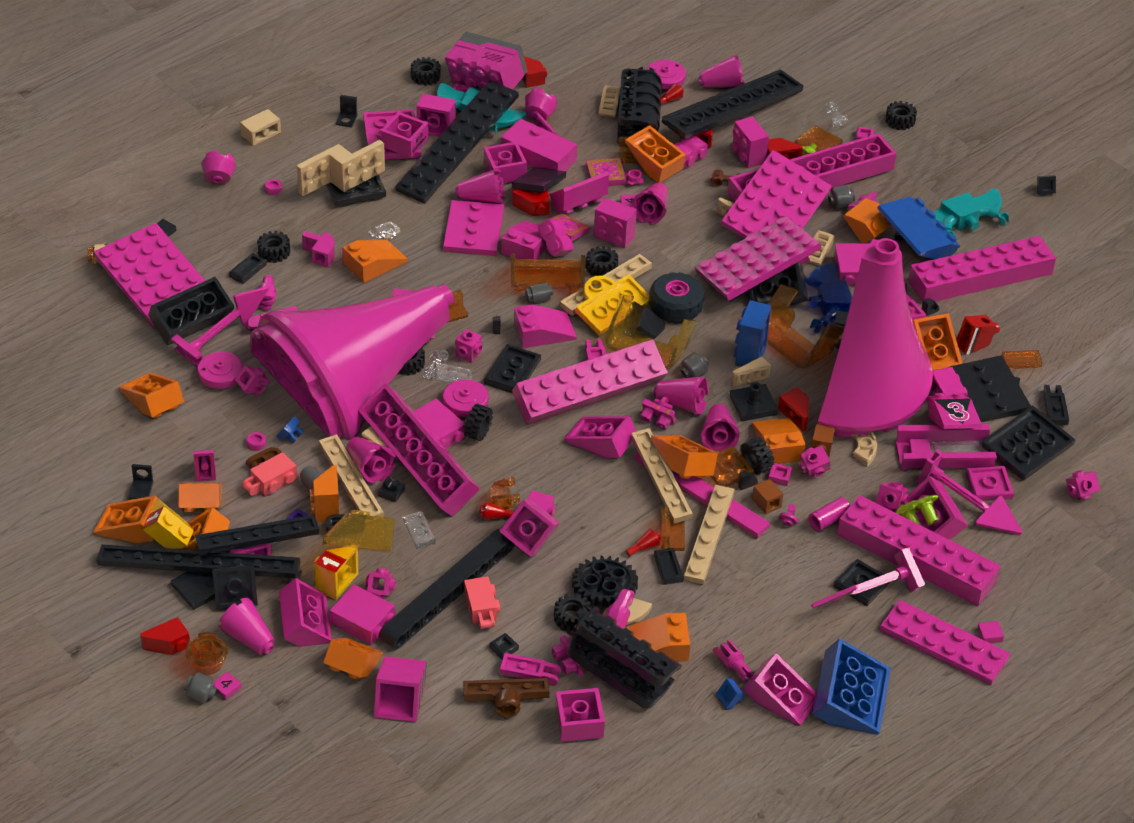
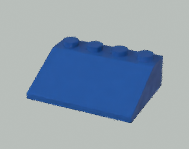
(920, 227)
(851, 689)

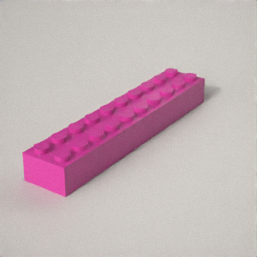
(836, 164)

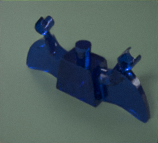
(831, 295)

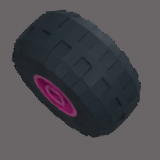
(676, 297)

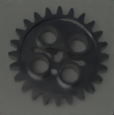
(606, 573)

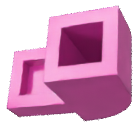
(321, 247)

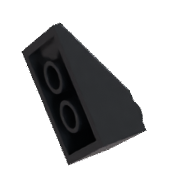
(791, 277)

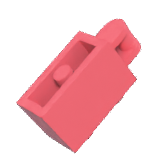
(271, 475)
(481, 601)

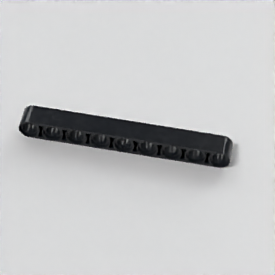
(445, 590)

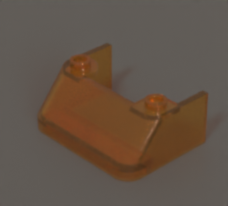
(557, 273)
(789, 341)

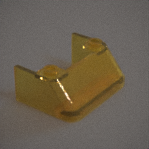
(623, 334)
(361, 531)

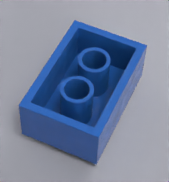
(752, 333)

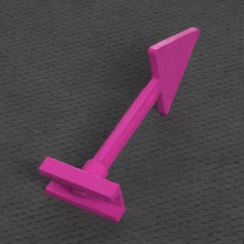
(245, 303)
(995, 516)
(907, 570)

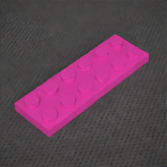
(945, 642)

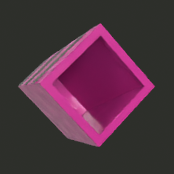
(399, 689)

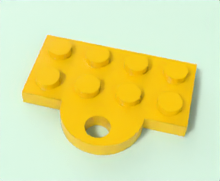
(602, 302)

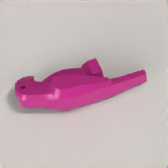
(619, 609)

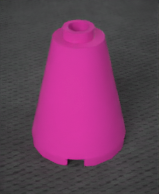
(723, 74)
(482, 188)
(651, 203)
(684, 393)
(719, 429)
(371, 459)
(247, 627)

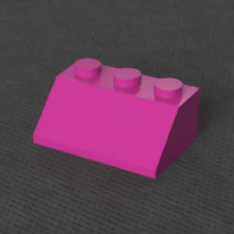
(580, 194)
(950, 519)
(304, 614)

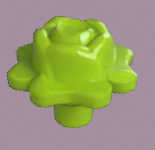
(809, 149)

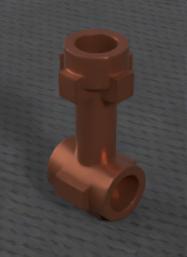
(718, 178)

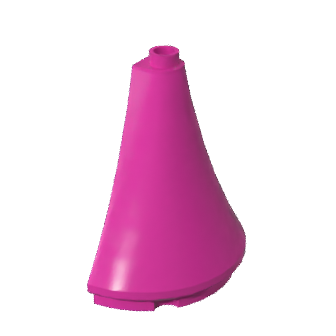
(345, 353)
(881, 363)

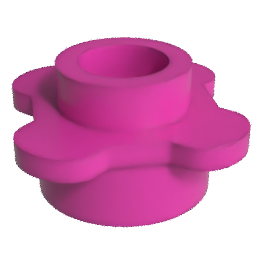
(634, 177)

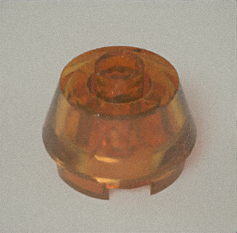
(206, 653)

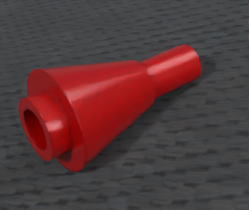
(674, 92)
(491, 511)
(648, 540)

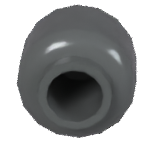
(841, 196)
(694, 365)
(200, 687)

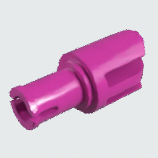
(270, 297)
(733, 659)

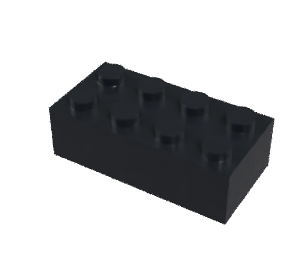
(191, 310)

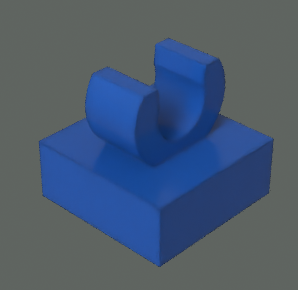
(289, 429)
(730, 693)

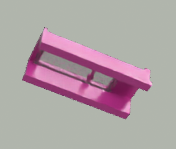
(960, 446)

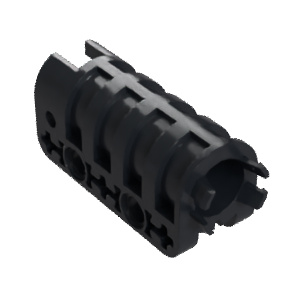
(643, 103)
(621, 657)

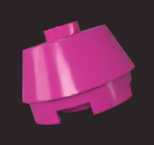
(540, 103)
(218, 167)

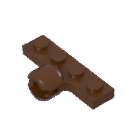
(506, 693)

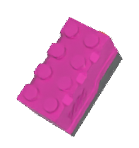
(482, 59)

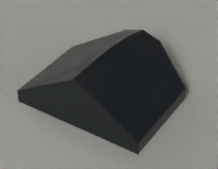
(647, 321)

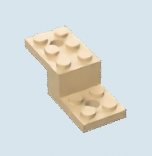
(341, 168)

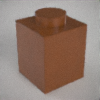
(823, 436)
(767, 496)

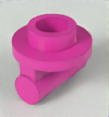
(789, 517)

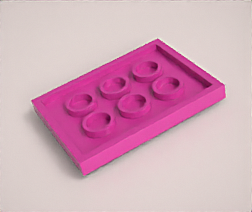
(376, 121)
(473, 228)

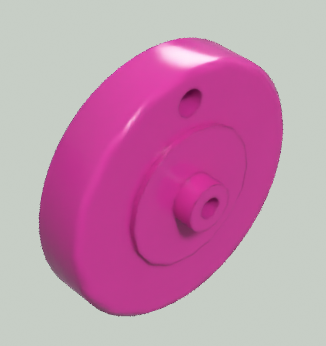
(669, 72)
(219, 370)
(463, 395)

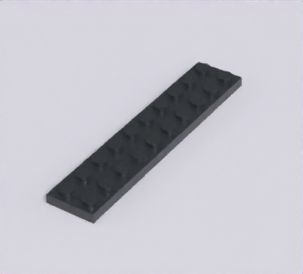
(732, 104)
(457, 141)

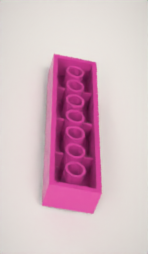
(982, 269)
(589, 382)
(419, 450)
(936, 557)

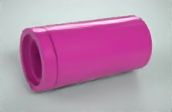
(828, 514)

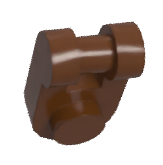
(262, 456)

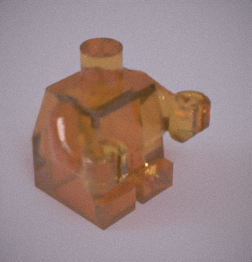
(501, 494)

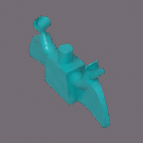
(462, 99)
(965, 210)

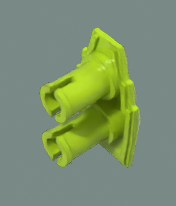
(925, 505)

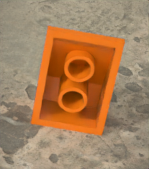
(656, 154)
(371, 258)
(938, 340)
(153, 394)
(782, 437)
(686, 456)
(125, 520)
(665, 634)

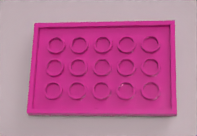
(774, 192)
(757, 257)
(147, 267)

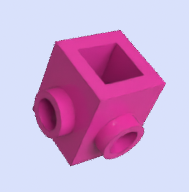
(468, 345)
(252, 380)
(814, 462)
(1082, 484)
(892, 495)
(373, 585)

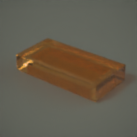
(1022, 359)

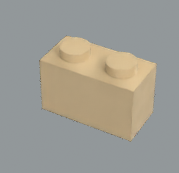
(260, 127)

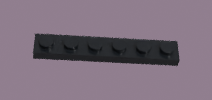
(256, 534)

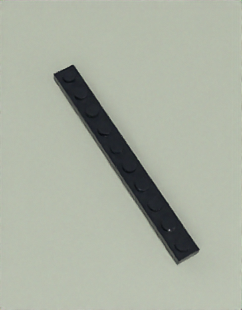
(191, 561)

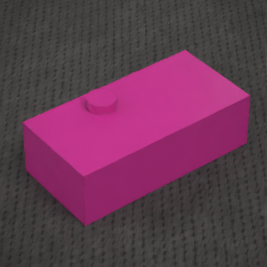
(541, 147)

